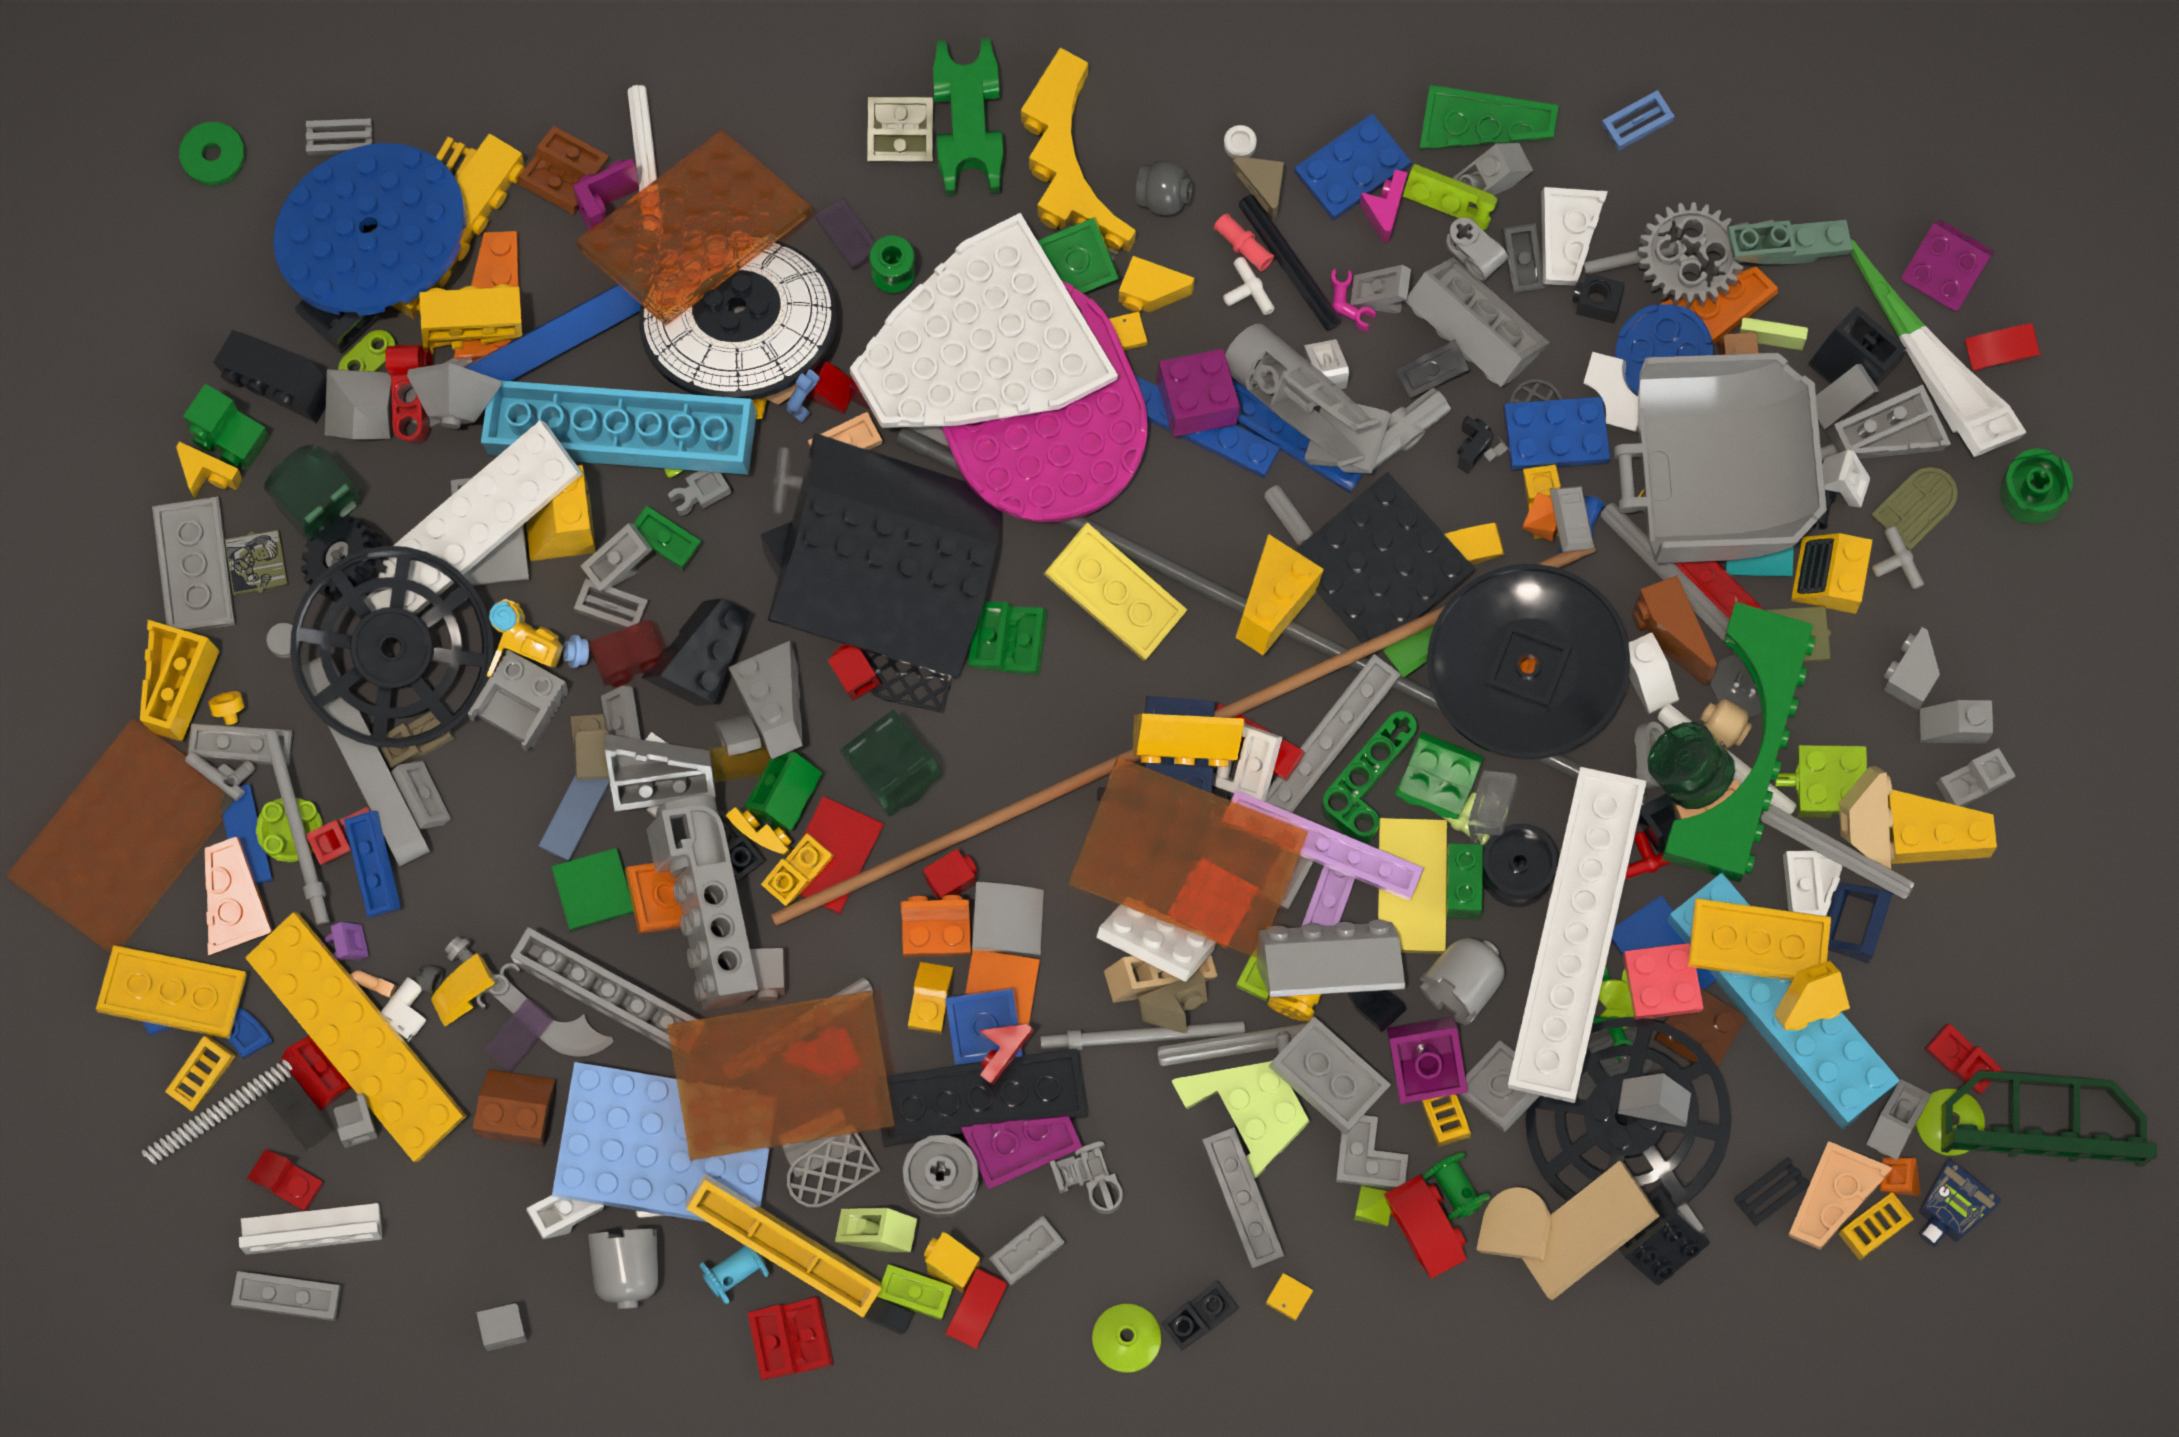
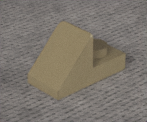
(589, 746)
(1167, 1004)

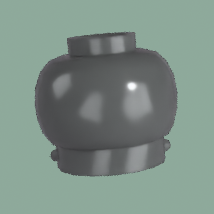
(1163, 187)

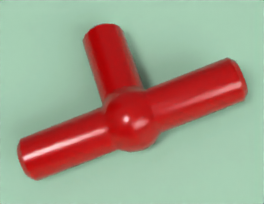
(1649, 862)

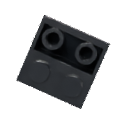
(1855, 342)

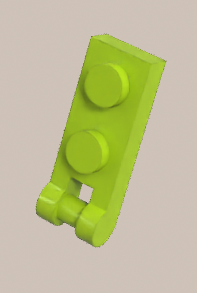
(1449, 195)

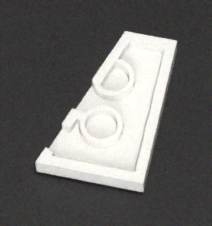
(1567, 229)

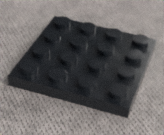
(1383, 561)

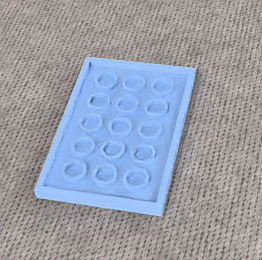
(630, 1147)

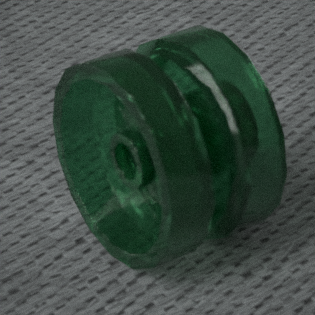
(1691, 765)

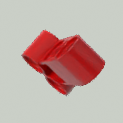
(398, 361)

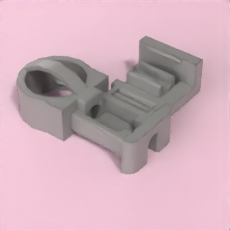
(1089, 1168)

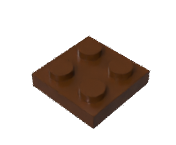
(1711, 1028)

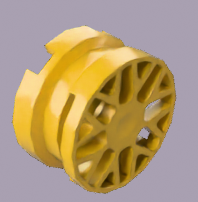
(1295, 1007)

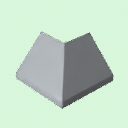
(358, 404)

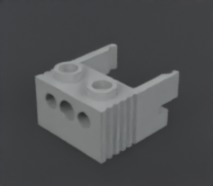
(520, 699)

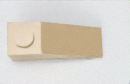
(1135, 977)

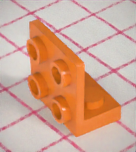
(935, 926)

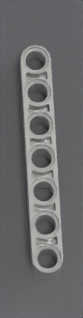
(371, 773)

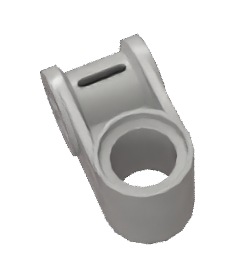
(1478, 252)

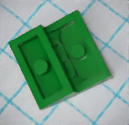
(1008, 639)

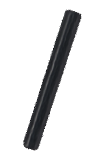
(1289, 262)

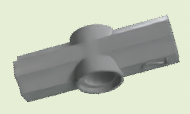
(1409, 424)

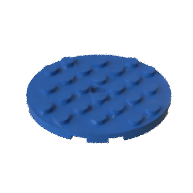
(385, 184)

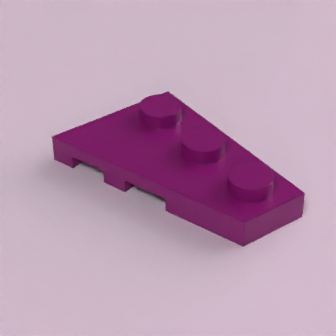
(1019, 1146)

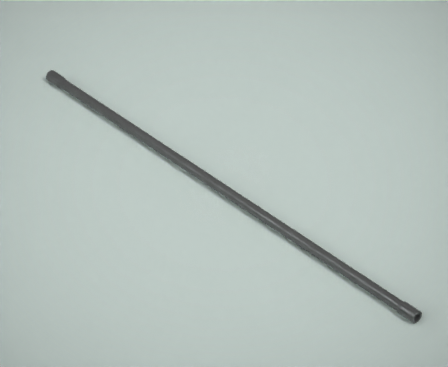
(926, 447)

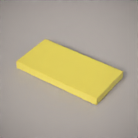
(1115, 591)
(1423, 918)

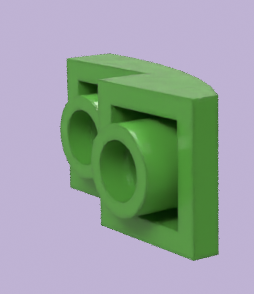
(1409, 652)

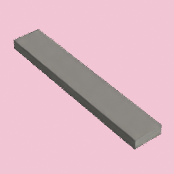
(1334, 733)

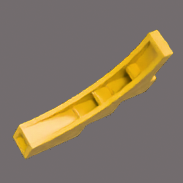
(1053, 159)

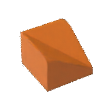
(1541, 518)

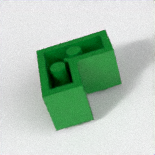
(220, 426)

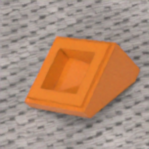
(1902, 1178)

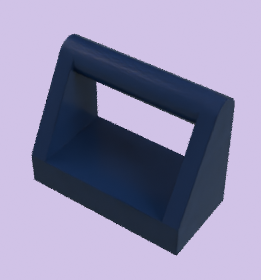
(1880, 900)

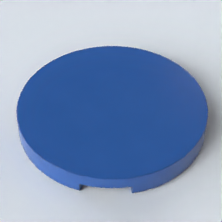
(1661, 332)

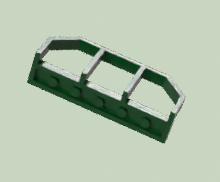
(2035, 1141)

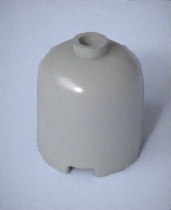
(1464, 978)
(624, 1266)

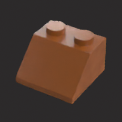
(514, 1108)

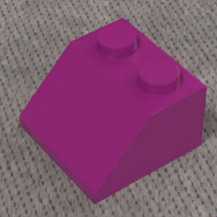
(1427, 1060)

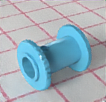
(733, 1271)

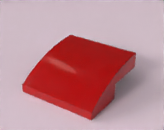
(790, 1338)

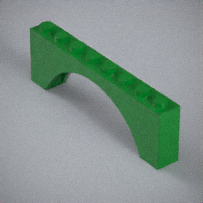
(1773, 654)

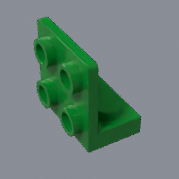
(1439, 776)

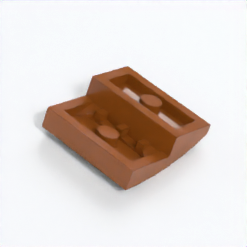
(558, 166)

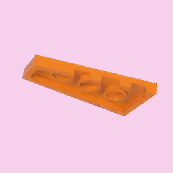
(495, 266)

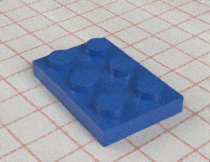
(1351, 166)
(1556, 433)

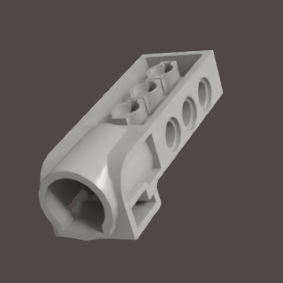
(694, 848)

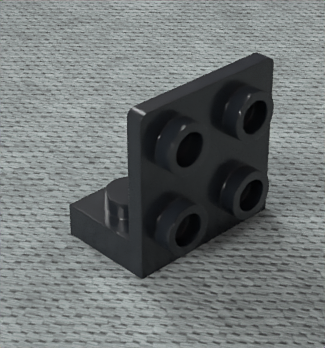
(335, 328)
(1665, 1242)

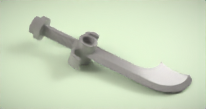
(568, 1038)

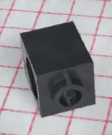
(1604, 310)

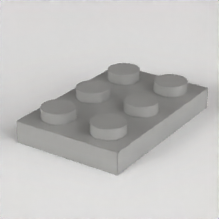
(1329, 1075)

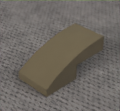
(404, 755)

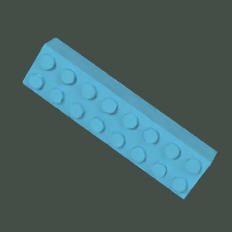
(627, 426)
(1824, 1055)

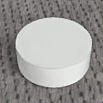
(1240, 141)

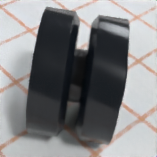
(1523, 846)

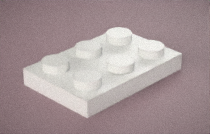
(1156, 942)

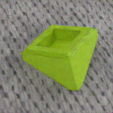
(1372, 1206)

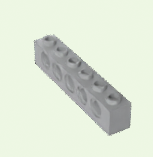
(597, 987)

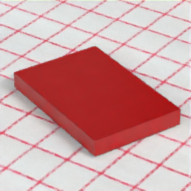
(849, 838)

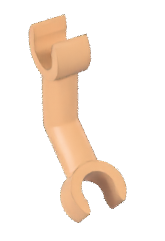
(376, 984)

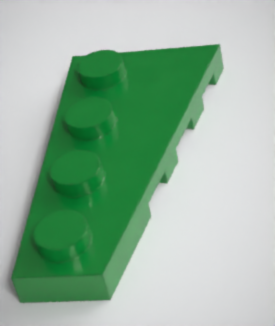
(1477, 119)

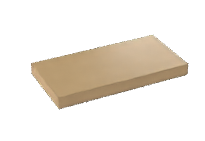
(1591, 1229)

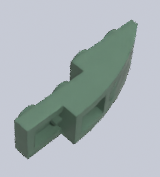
(1788, 243)

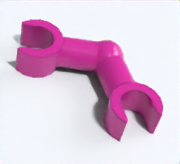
(1342, 307)

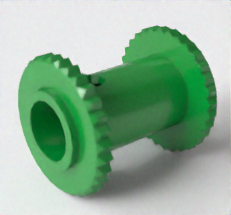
(892, 264)
(1456, 1186)

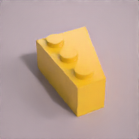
(469, 315)
(174, 678)
(1938, 830)

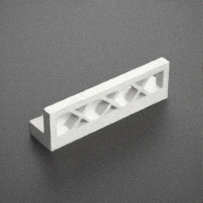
(310, 1229)

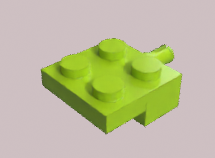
(1823, 777)

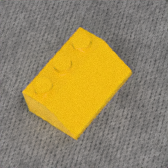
(1187, 738)

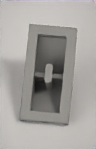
(1655, 1099)

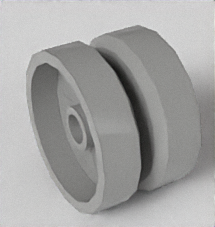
(935, 1156)

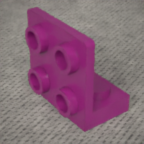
(598, 190)
(1947, 264)

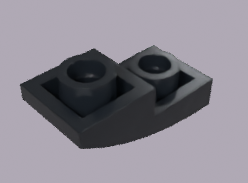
(742, 852)
(1199, 1315)

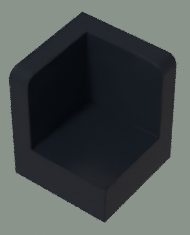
(1656, 820)

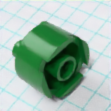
(2047, 472)

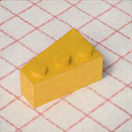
(1277, 595)

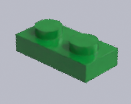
(667, 538)

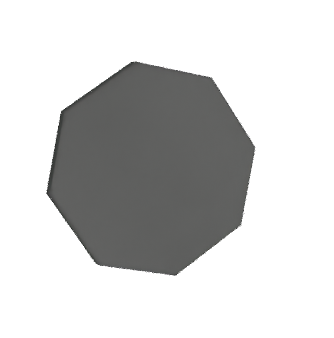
(1734, 683)

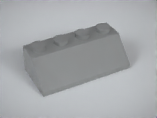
(1478, 321)
(1330, 958)

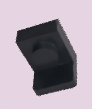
(1473, 449)

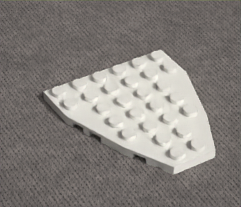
(982, 340)

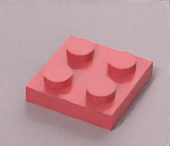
(1662, 982)

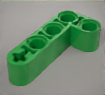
(1373, 771)

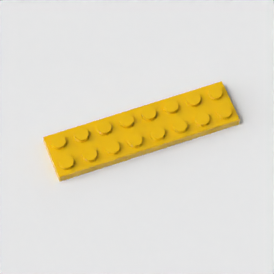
(356, 1037)

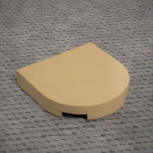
(1515, 1225)

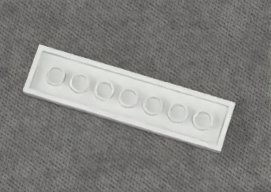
(483, 513)

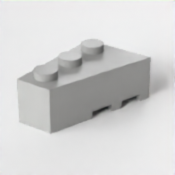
(771, 697)

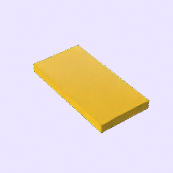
(1756, 940)
(171, 992)

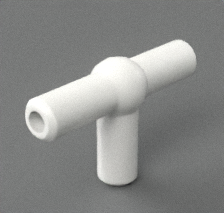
(1252, 286)

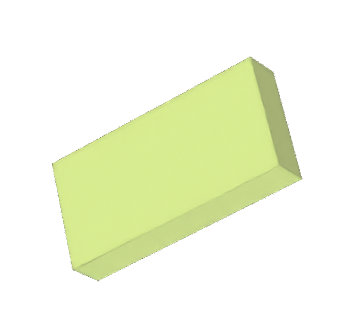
(1775, 333)

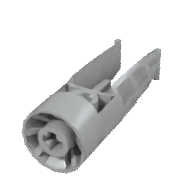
(1293, 388)

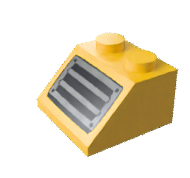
(1832, 571)

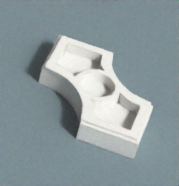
(1608, 378)

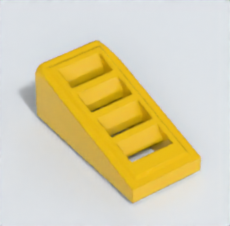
(226, 1058)
(1450, 1136)
(1856, 1244)

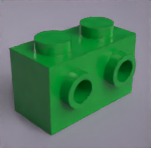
(783, 790)

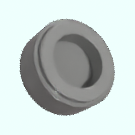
(279, 640)

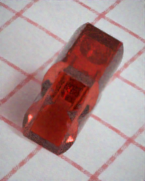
(626, 653)

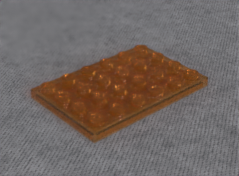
(693, 227)
(121, 837)
(1187, 856)
(780, 1075)

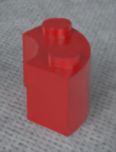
(1425, 1226)

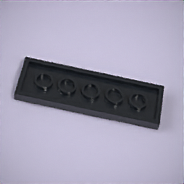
(954, 1096)

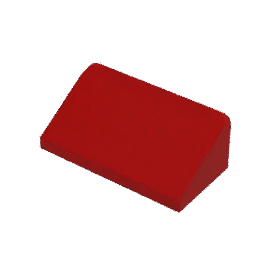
(315, 1073)

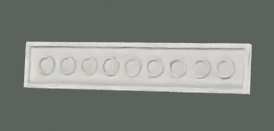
(1577, 935)

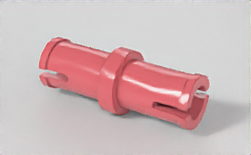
(1243, 242)

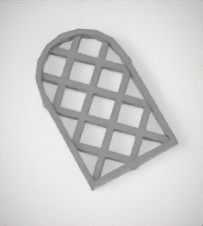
(863, 1149)

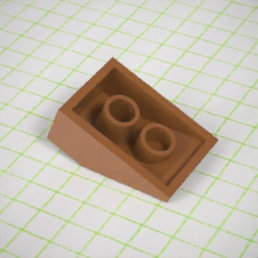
(1669, 616)

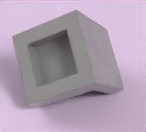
(355, 1122)
(501, 1327)

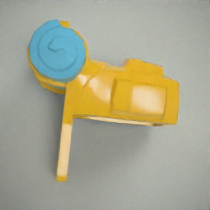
(521, 638)

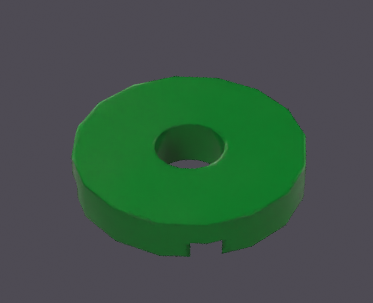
(212, 136)

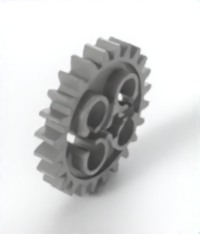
(1668, 271)

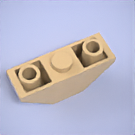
(1866, 816)

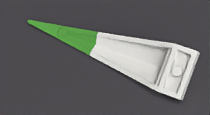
(1962, 397)

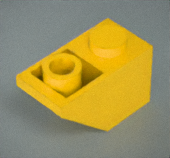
(1812, 996)
(950, 1262)

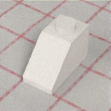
(1651, 674)

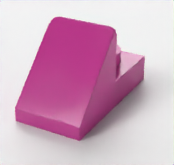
(1384, 209)

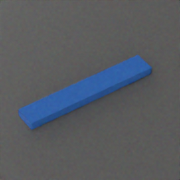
(557, 335)
(1266, 424)

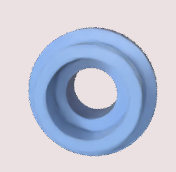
(576, 651)

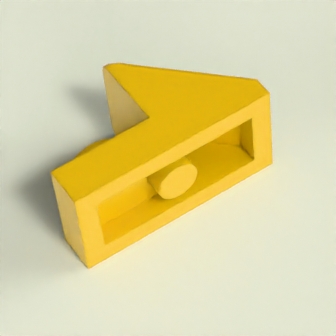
(199, 466)
(928, 1002)

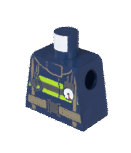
(1955, 1205)

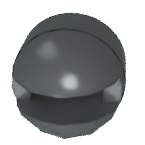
(430, 978)

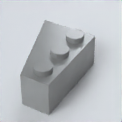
(1892, 428)
(655, 772)

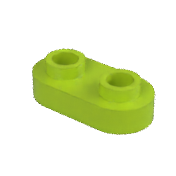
(365, 355)

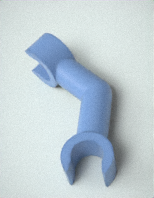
(804, 384)

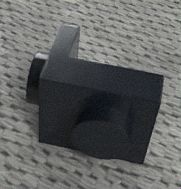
(1377, 1007)

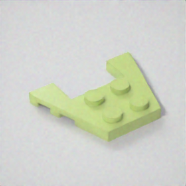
(1258, 1103)

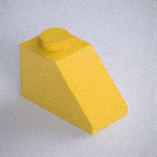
(1152, 286)

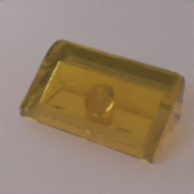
(738, 765)

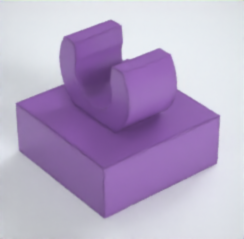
(348, 941)

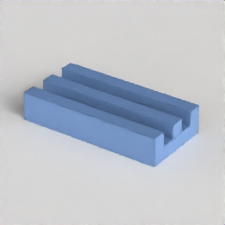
(1614, 134)

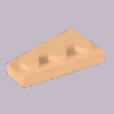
(1835, 1193)

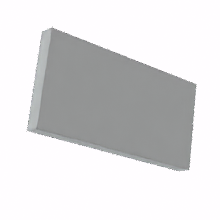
(193, 565)

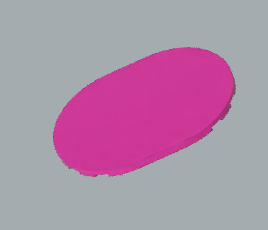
(1065, 458)

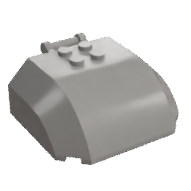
(1724, 457)

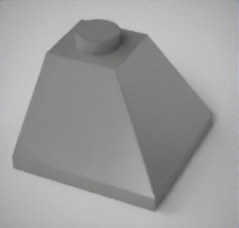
(452, 392)

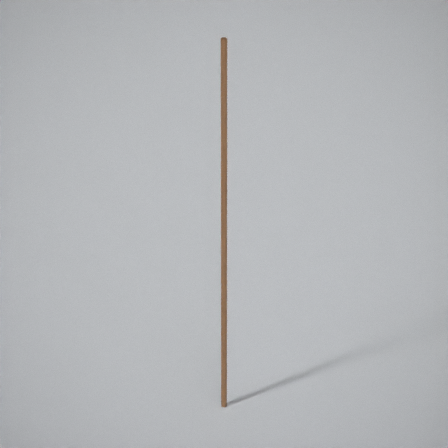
(1105, 768)

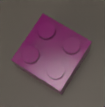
(1197, 392)

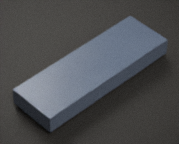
(573, 817)

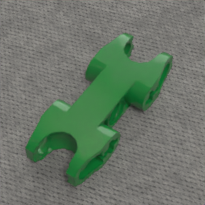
(966, 90)

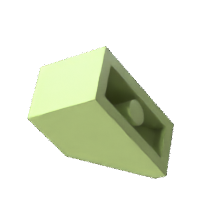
(876, 1229)

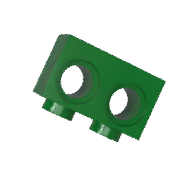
(1464, 881)

